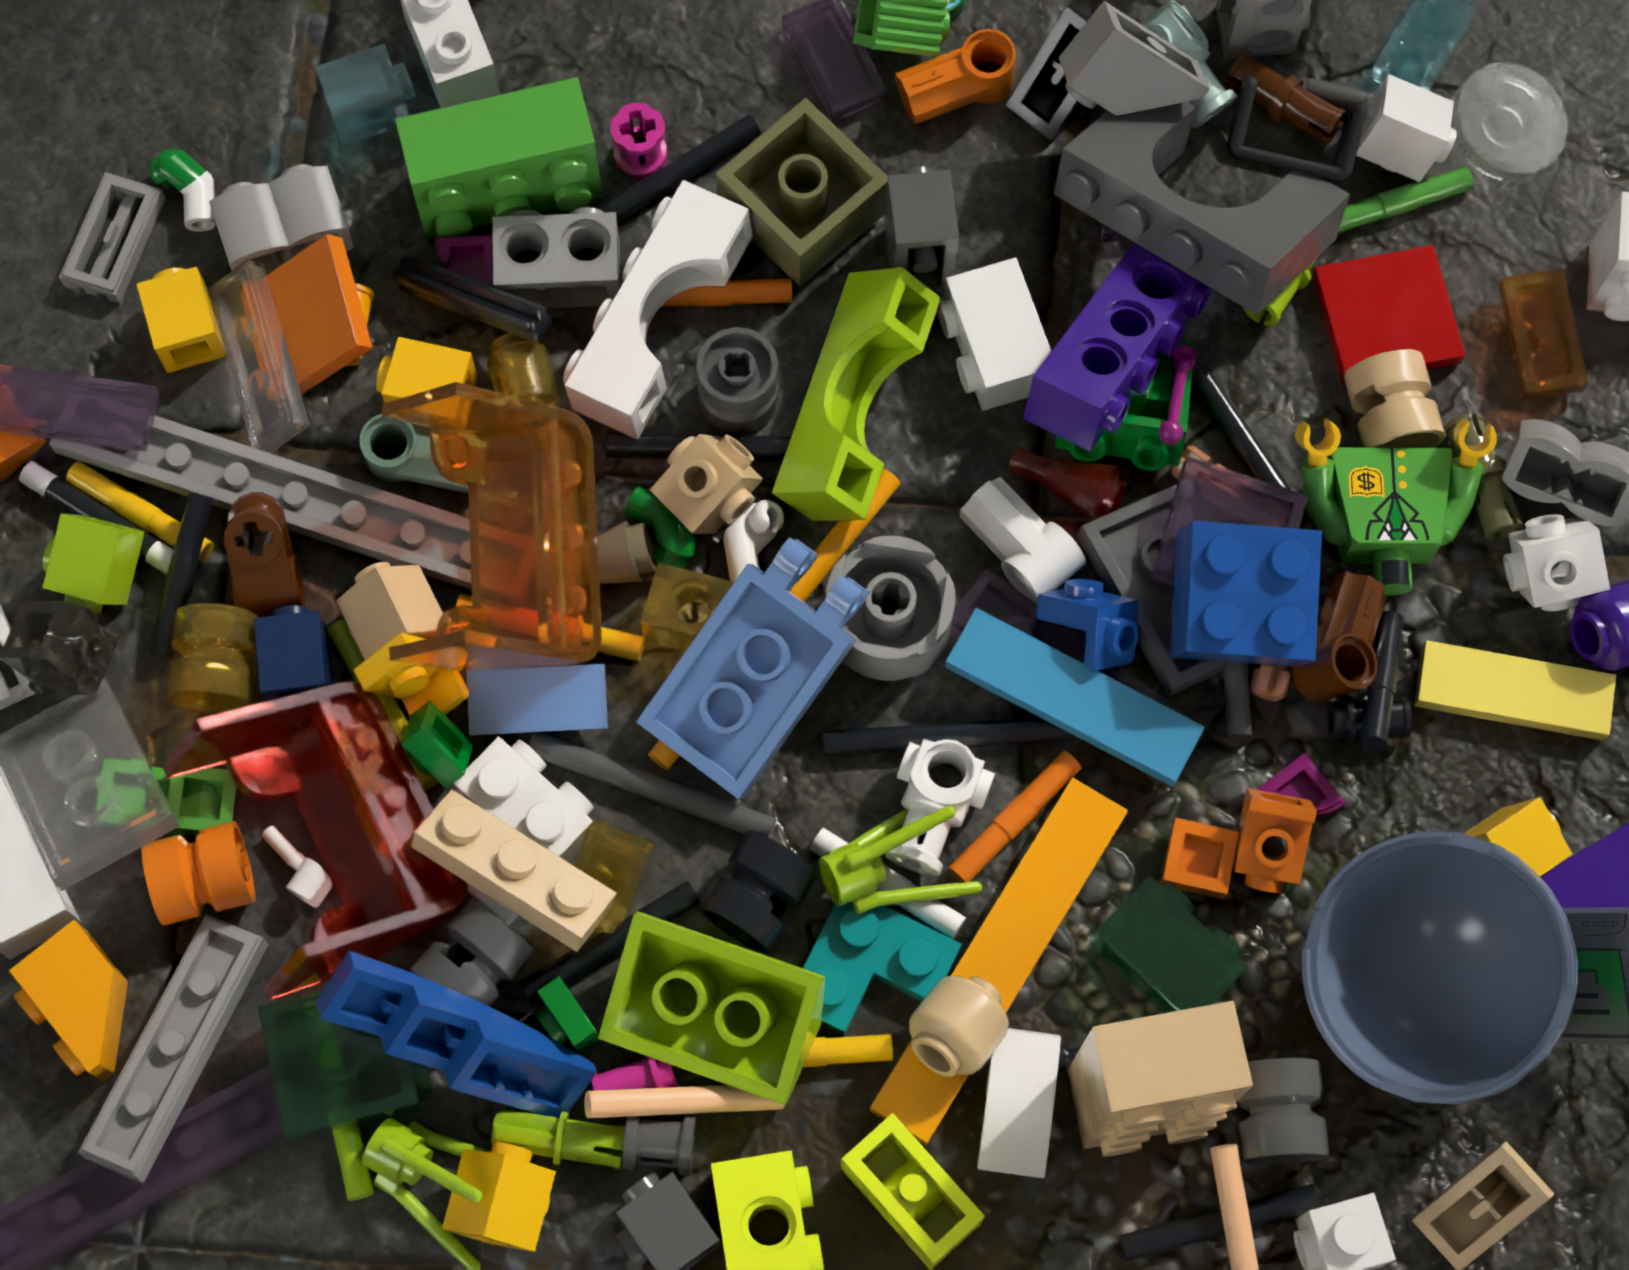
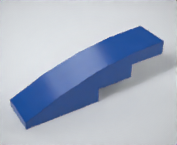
(446, 1030)

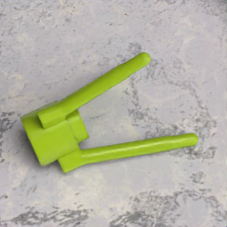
(857, 868)
(401, 1155)

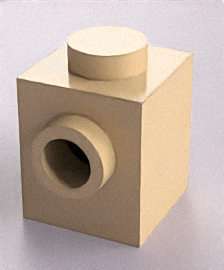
(388, 603)

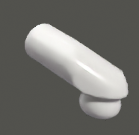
(750, 535)

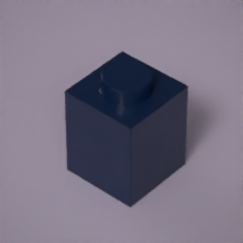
(292, 652)

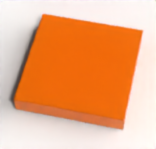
(319, 311)

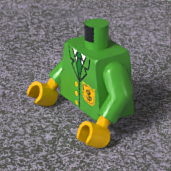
(1390, 501)

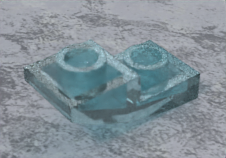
(1424, 41)

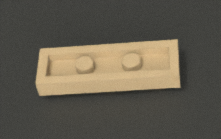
(513, 870)

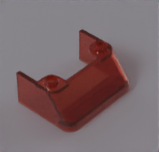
(359, 805)

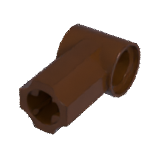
(1344, 639)

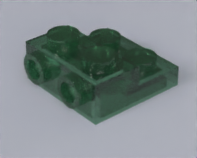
(334, 1073)

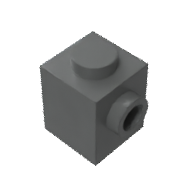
(664, 1225)

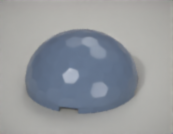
(1439, 967)

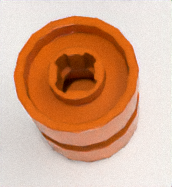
(189, 875)

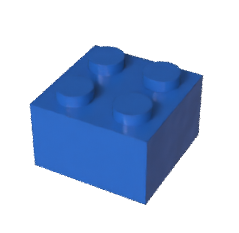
(1246, 593)

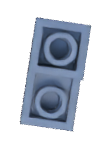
(537, 699)

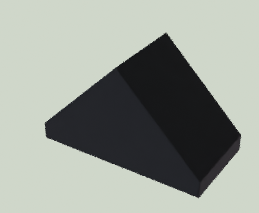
(1042, 91)

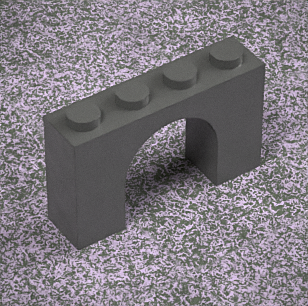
(1237, 251)

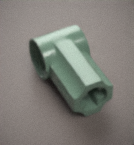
(415, 462)

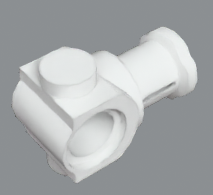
(926, 797)

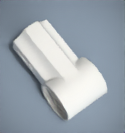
(1032, 553)

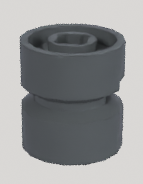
(737, 380)
(476, 954)
(1280, 1117)

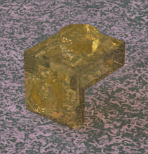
(617, 862)

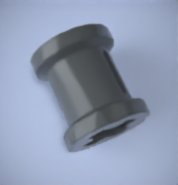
(659, 1143)

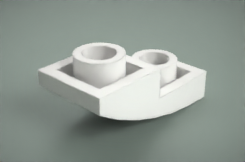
(1019, 1104)

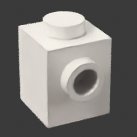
(1407, 128)
(1344, 1236)

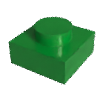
(436, 745)
(565, 1018)

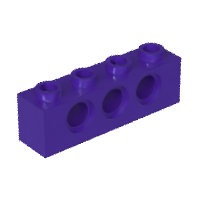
(1114, 348)

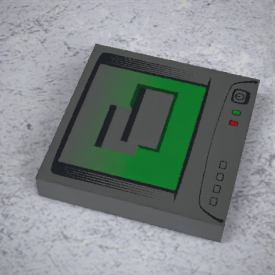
(1602, 993)

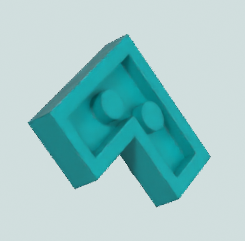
(876, 946)

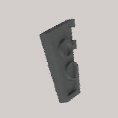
(1124, 555)

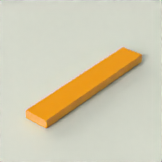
(1012, 939)

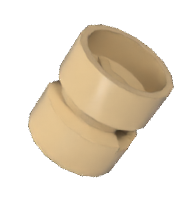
(1392, 397)

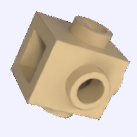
(708, 482)

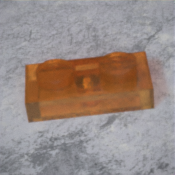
(1543, 334)

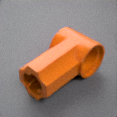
(954, 81)

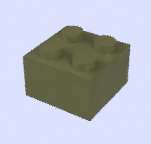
(804, 191)

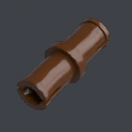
(1287, 99)

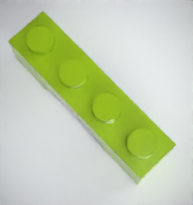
(874, 330)

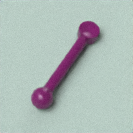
(1182, 360)

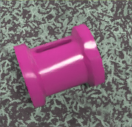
(650, 129)

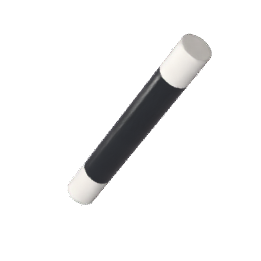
(79, 503)

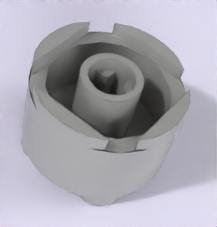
(916, 635)

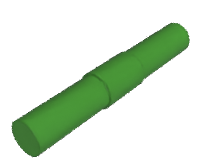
(1406, 198)

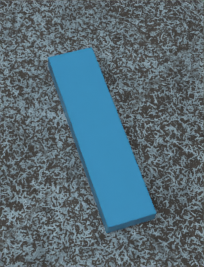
(1074, 697)

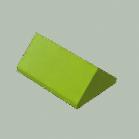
(713, 1008)

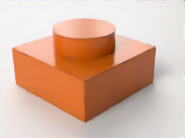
(1200, 858)

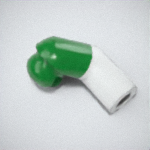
(196, 184)

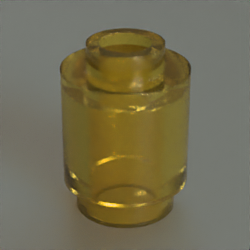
(522, 370)

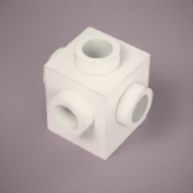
(1556, 562)

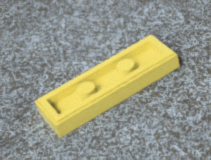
(1515, 690)

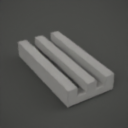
(120, 277)

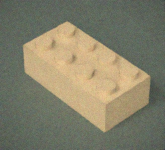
(1158, 1077)

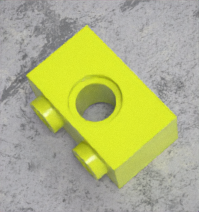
(757, 1185)
(911, 1191)

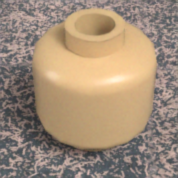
(958, 1025)

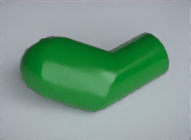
(673, 537)

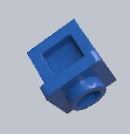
(1105, 617)

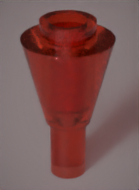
(1084, 486)

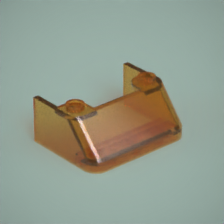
(528, 530)

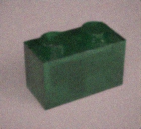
(1168, 950)

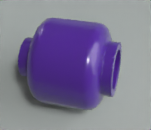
(1602, 627)

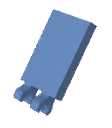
(753, 671)

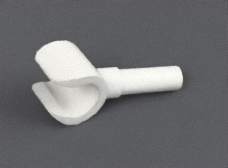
(310, 880)

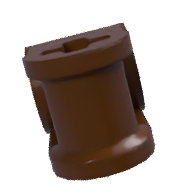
(262, 567)

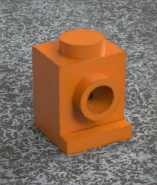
(1270, 815)

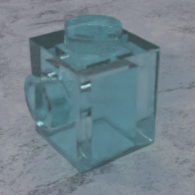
(365, 93)

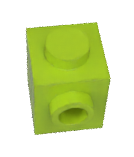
(92, 561)

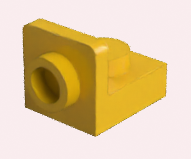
(411, 682)

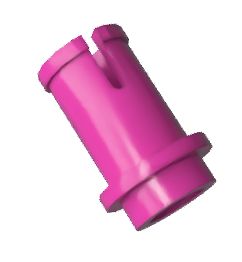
(637, 1075)

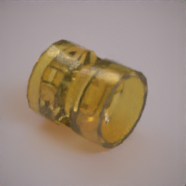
(213, 657)

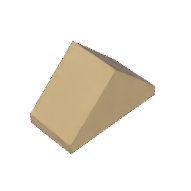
(1482, 1205)

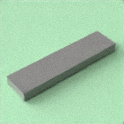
(173, 1049)

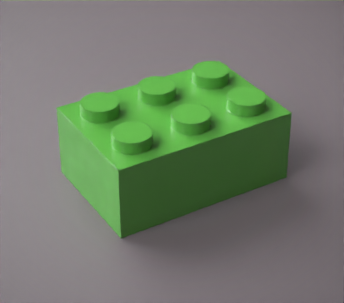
(501, 157)

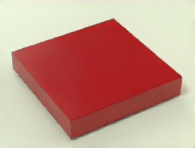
(1388, 306)

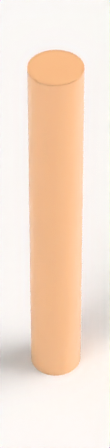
(673, 1101)
(1234, 1207)

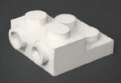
(511, 788)

